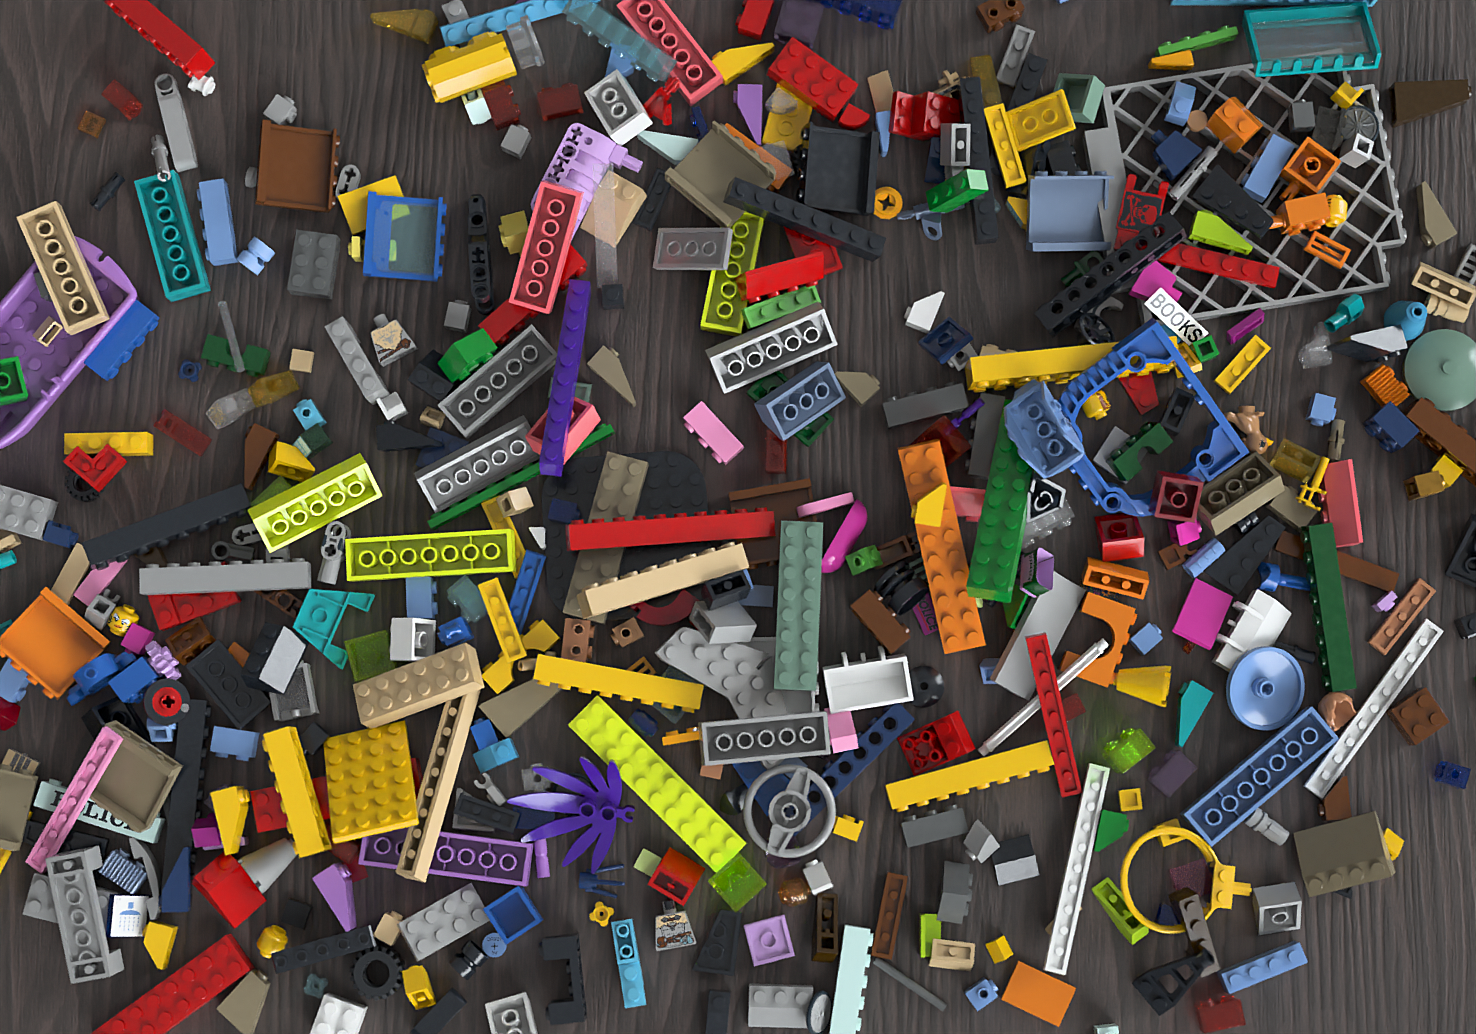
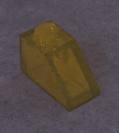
(273, 388)

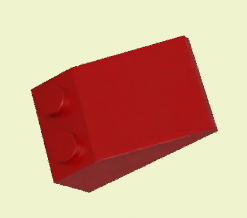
(229, 889)

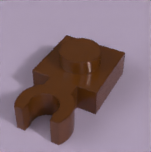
(1173, 555)

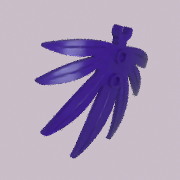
(594, 807)

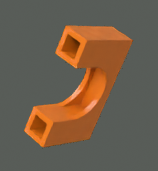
(1118, 619)

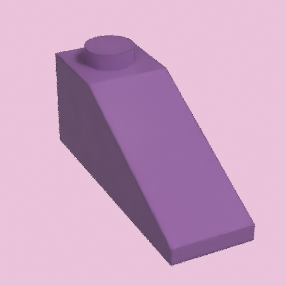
(750, 108)

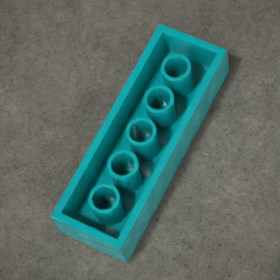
(172, 237)

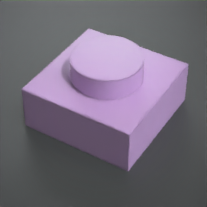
(1385, 602)

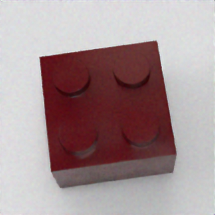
(1175, 496)

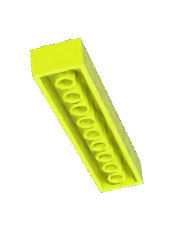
(657, 783)

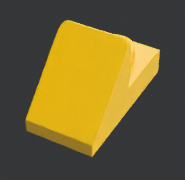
(1190, 359)

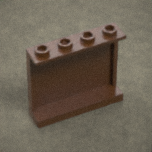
(296, 167)
(781, 499)

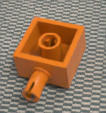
(1303, 179)
(1302, 214)

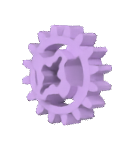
(162, 660)

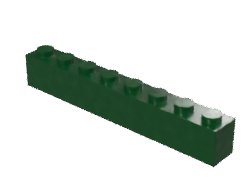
(1328, 607)

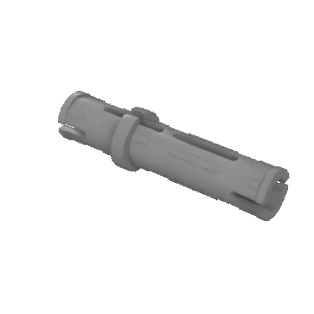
(160, 154)
(1198, 166)

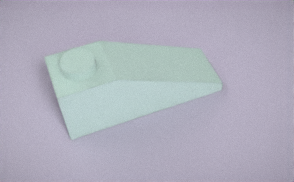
(669, 146)

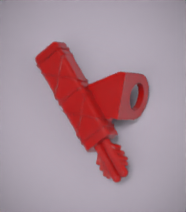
(657, 103)

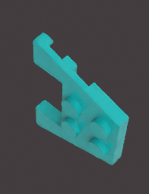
(321, 616)

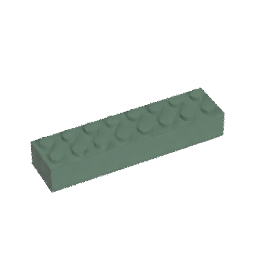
(798, 606)

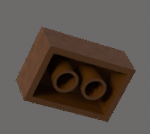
(880, 621)

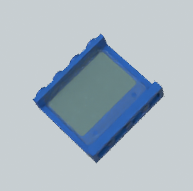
(403, 237)

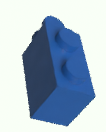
(455, 632)

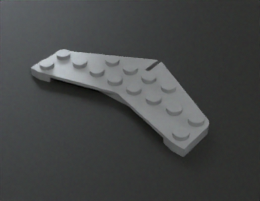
(729, 671)

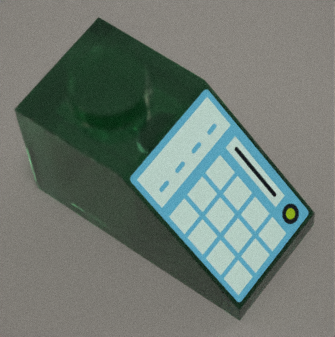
(312, 441)

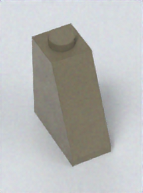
(246, 1002)

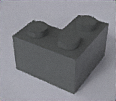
(954, 892)

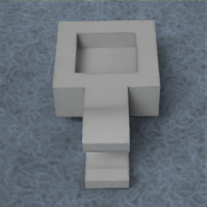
(494, 795)

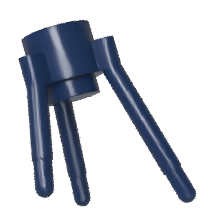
(588, 880)

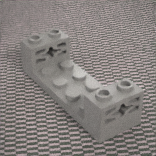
(81, 915)

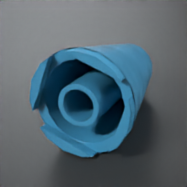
(1408, 314)

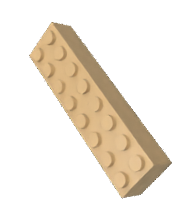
(661, 581)

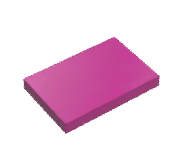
(1202, 614)

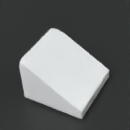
(539, 535)

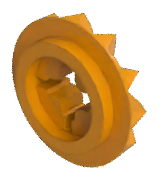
(894, 199)

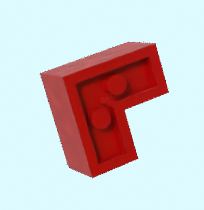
(96, 471)

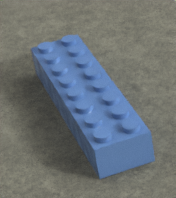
(1259, 776)

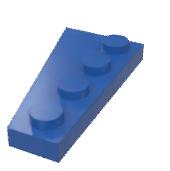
(750, 771)

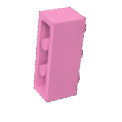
(712, 433)

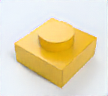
(1130, 799)

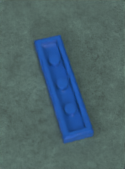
(525, 587)

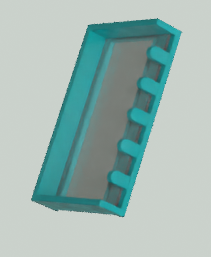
(1311, 39)

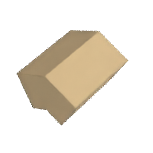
(44, 328)

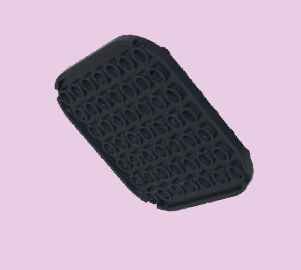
(670, 487)

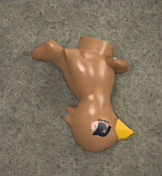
(1248, 423)

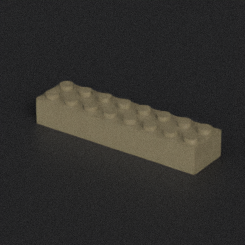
(615, 497)

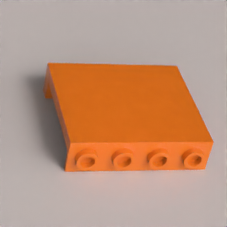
(51, 643)

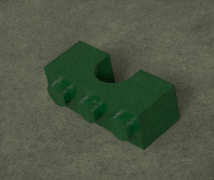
(217, 352)
(1124, 460)

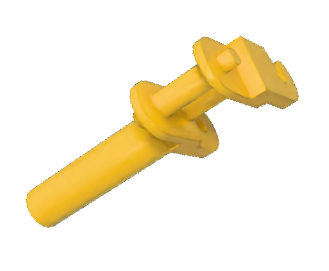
(1314, 485)

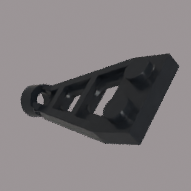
(1156, 993)

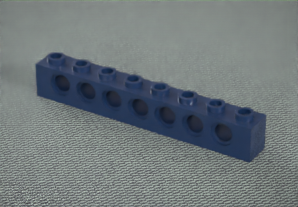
(902, 721)

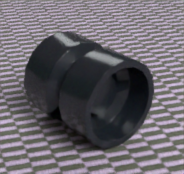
(467, 961)

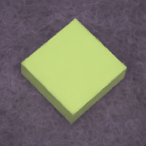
(647, 862)

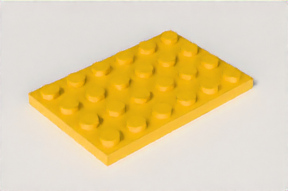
(370, 782)

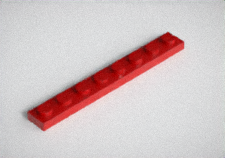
(1212, 262)
(1053, 714)

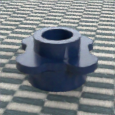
(186, 365)

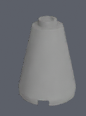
(268, 863)

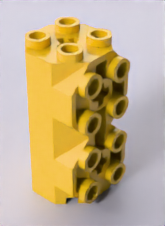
(464, 70)

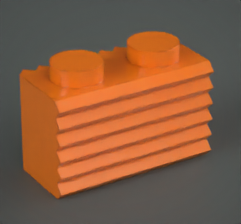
(1384, 386)

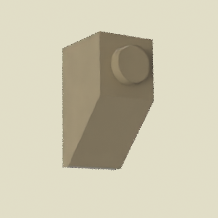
(858, 385)

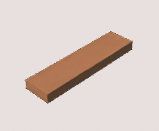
(1401, 616)

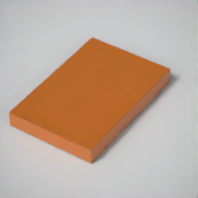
(1038, 993)

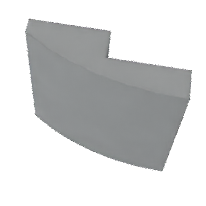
(1115, 440)

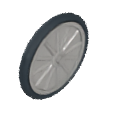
(819, 1012)

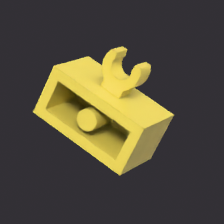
(514, 231)

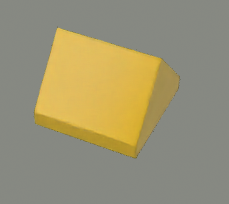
(999, 949)

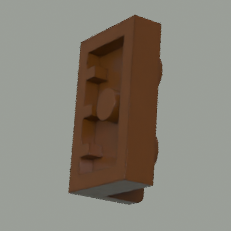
(190, 641)

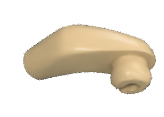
(530, 663)

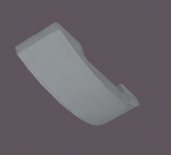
(140, 850)

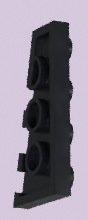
(74, 840)

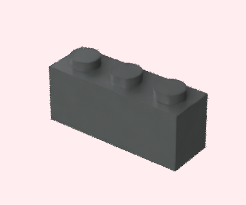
(934, 826)

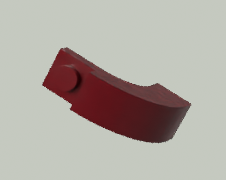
(667, 615)

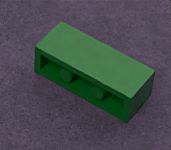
(957, 190)

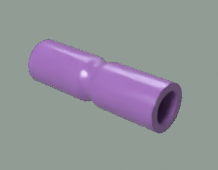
(542, 863)

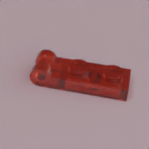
(183, 433)

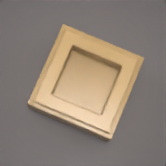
(301, 360)

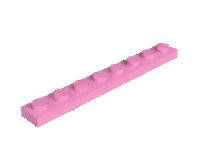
(74, 798)

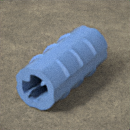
(1203, 557)

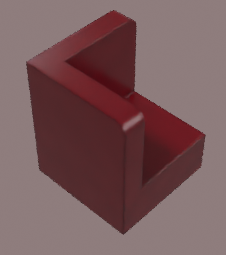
(8, 714)

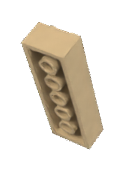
(63, 268)
(418, 686)

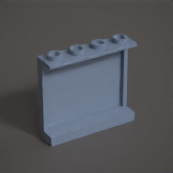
(1065, 211)

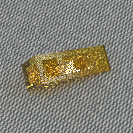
(411, 23)
(983, 67)

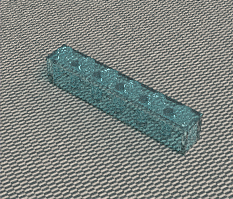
(620, 37)

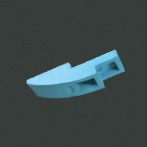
(628, 963)

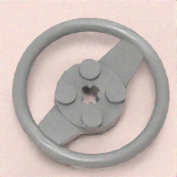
(783, 826)

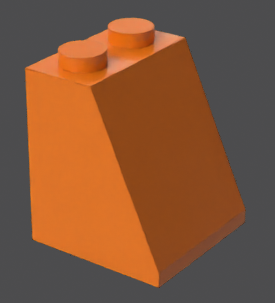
(1233, 124)

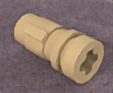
(1445, 308)

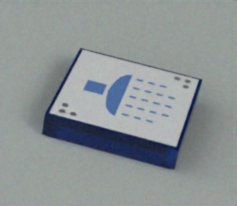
(126, 915)

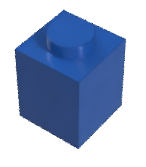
(484, 733)

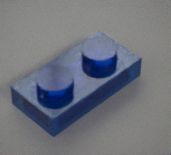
(698, 121)

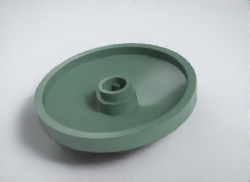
(1442, 369)

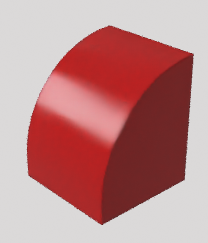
(853, 118)

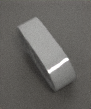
(343, 180)
(250, 528)

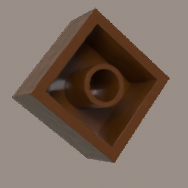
(1417, 716)

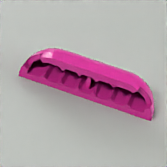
(845, 538)

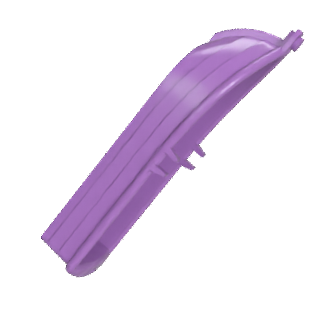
(52, 368)

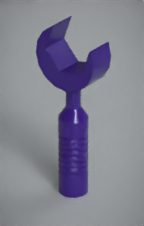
(968, 412)

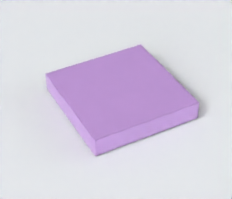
(769, 940)

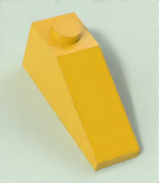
(739, 60)

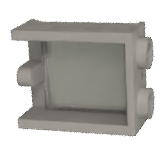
(299, 697)

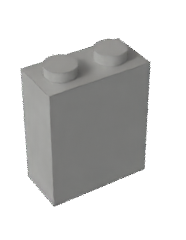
(723, 624)

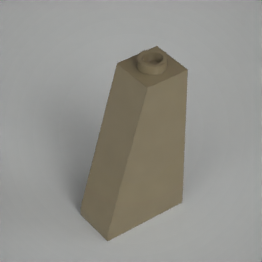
(518, 705)

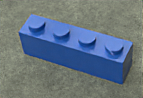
(122, 340)

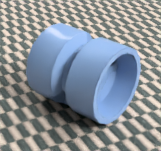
(255, 255)

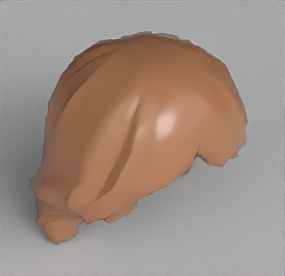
(1336, 709)

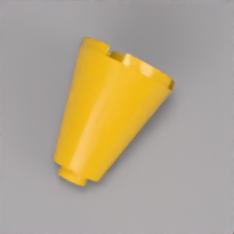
(1145, 683)

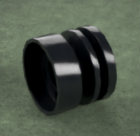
(900, 587)

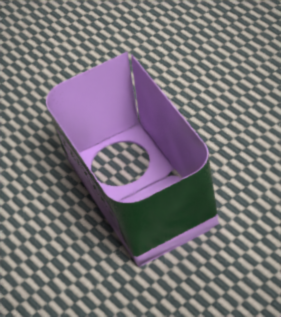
(1035, 577)

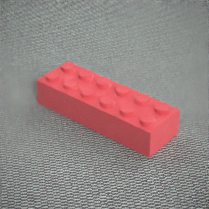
(661, 27)
(546, 246)

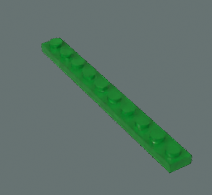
(510, 481)

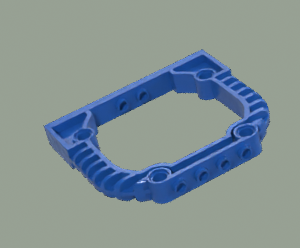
(1151, 346)

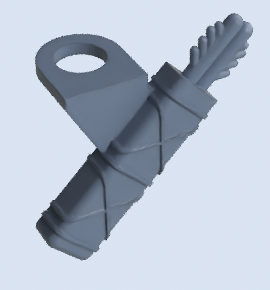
(929, 218)

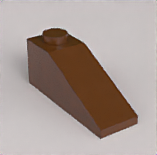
(257, 448)

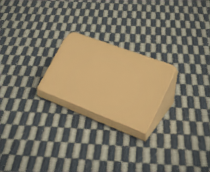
(881, 91)

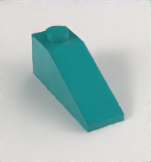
(1190, 706)

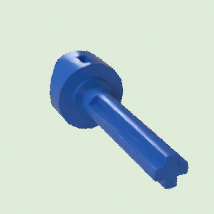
(1271, 578)

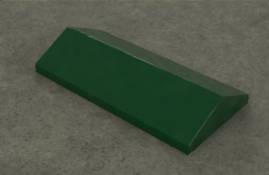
(807, 434)

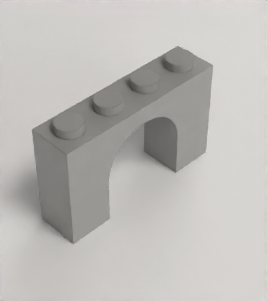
(356, 361)

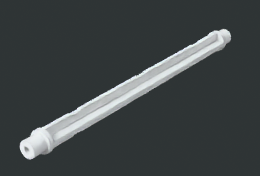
(1028, 710)

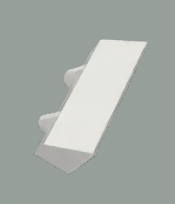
(1256, 626)
(867, 682)

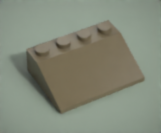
(1343, 854)

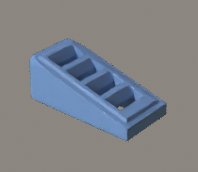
(882, 122)

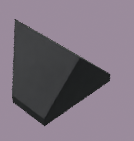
(1043, 497)

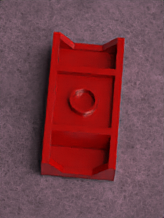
(178, 609)

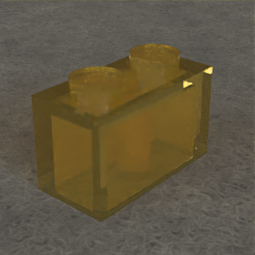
(1295, 460)

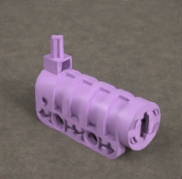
(578, 173)

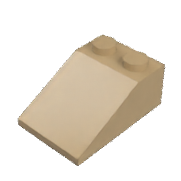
(627, 203)

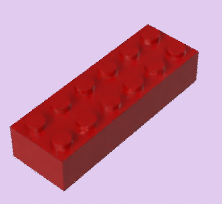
(164, 35)

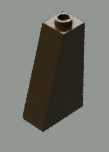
(1425, 98)

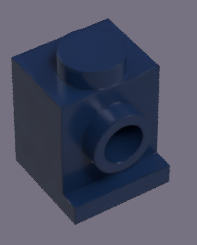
(60, 534)

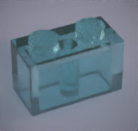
(469, 598)

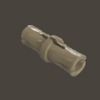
(1337, 427)

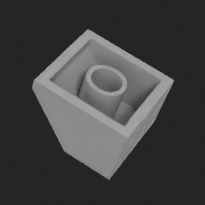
(1277, 908)

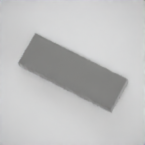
(1015, 56)

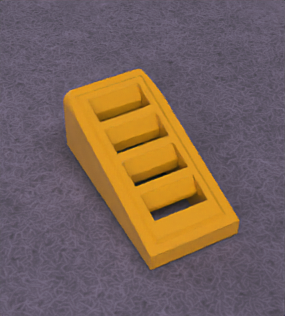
(1175, 61)

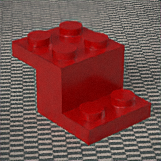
(922, 114)

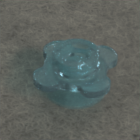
(309, 988)

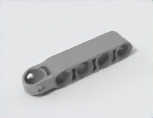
(175, 123)

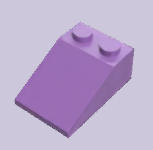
(338, 891)

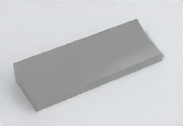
(477, 464)
(1044, 613)

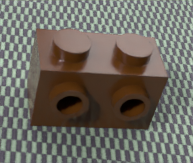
(996, 13)

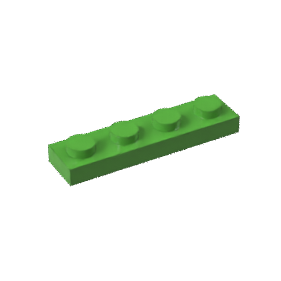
(1203, 40)
(779, 306)

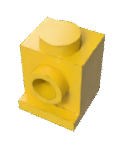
(846, 827)

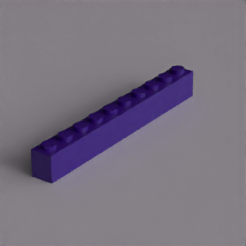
(565, 378)

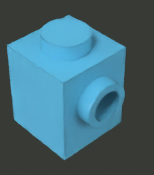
(309, 414)

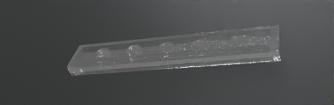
(605, 224)

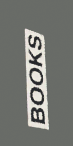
(1175, 317)

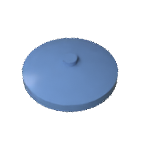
(1265, 688)

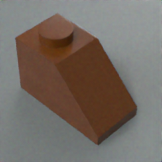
(1336, 802)

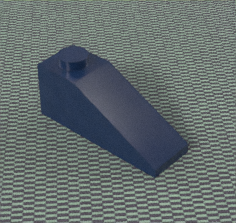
(177, 890)

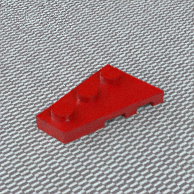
(1140, 391)

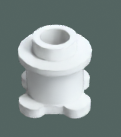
(204, 85)

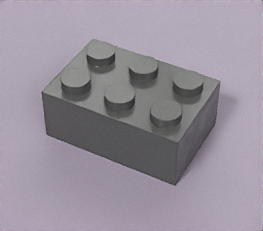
(314, 264)

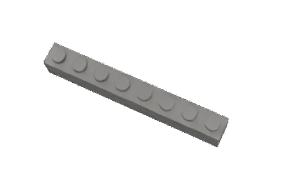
(225, 578)

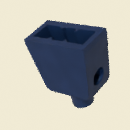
(1174, 152)

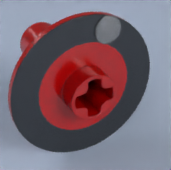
(176, 701)

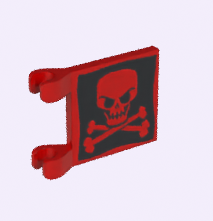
(1140, 208)

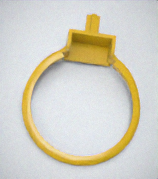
(1222, 885)

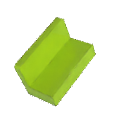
(928, 929)

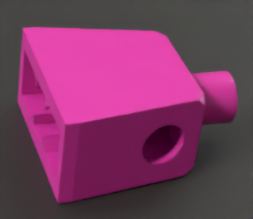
(1153, 279)

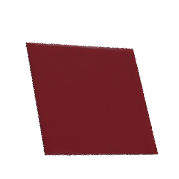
(357, 870)

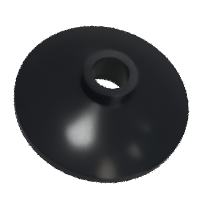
(935, 684)

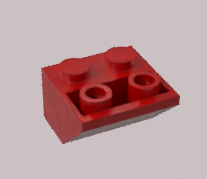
(676, 876)

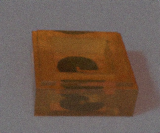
(91, 124)

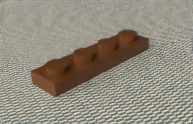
(889, 915)

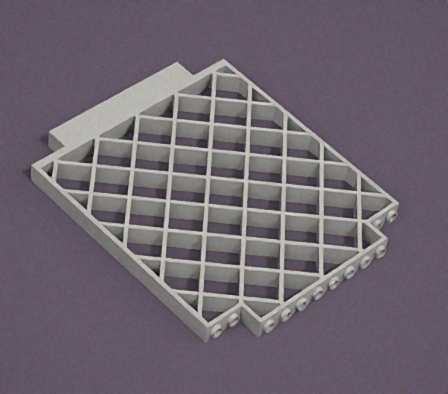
(1104, 154)

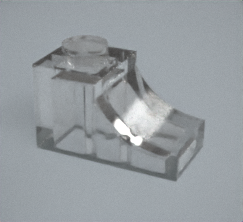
(1316, 352)

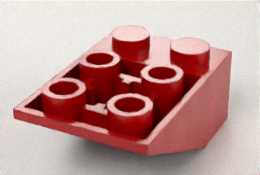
(936, 743)

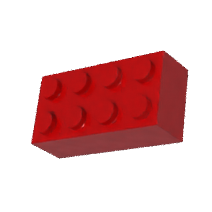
(812, 79)

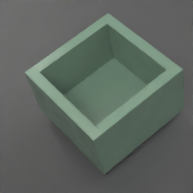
(1082, 95)

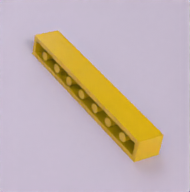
(619, 682)
(968, 775)

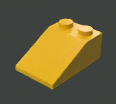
(231, 813)

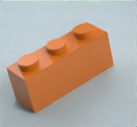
(1115, 578)

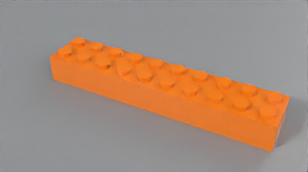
(942, 550)

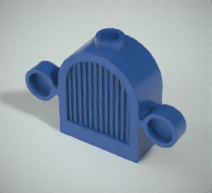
(97, 674)

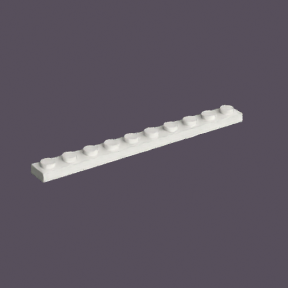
(1373, 708)
(1076, 869)

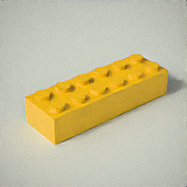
(296, 791)

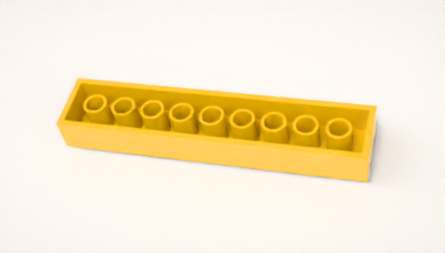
(1044, 365)

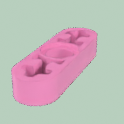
(825, 505)

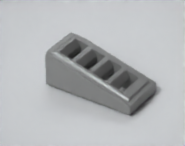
(1471, 248)

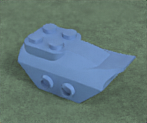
(1041, 430)

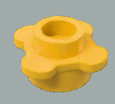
(595, 915)

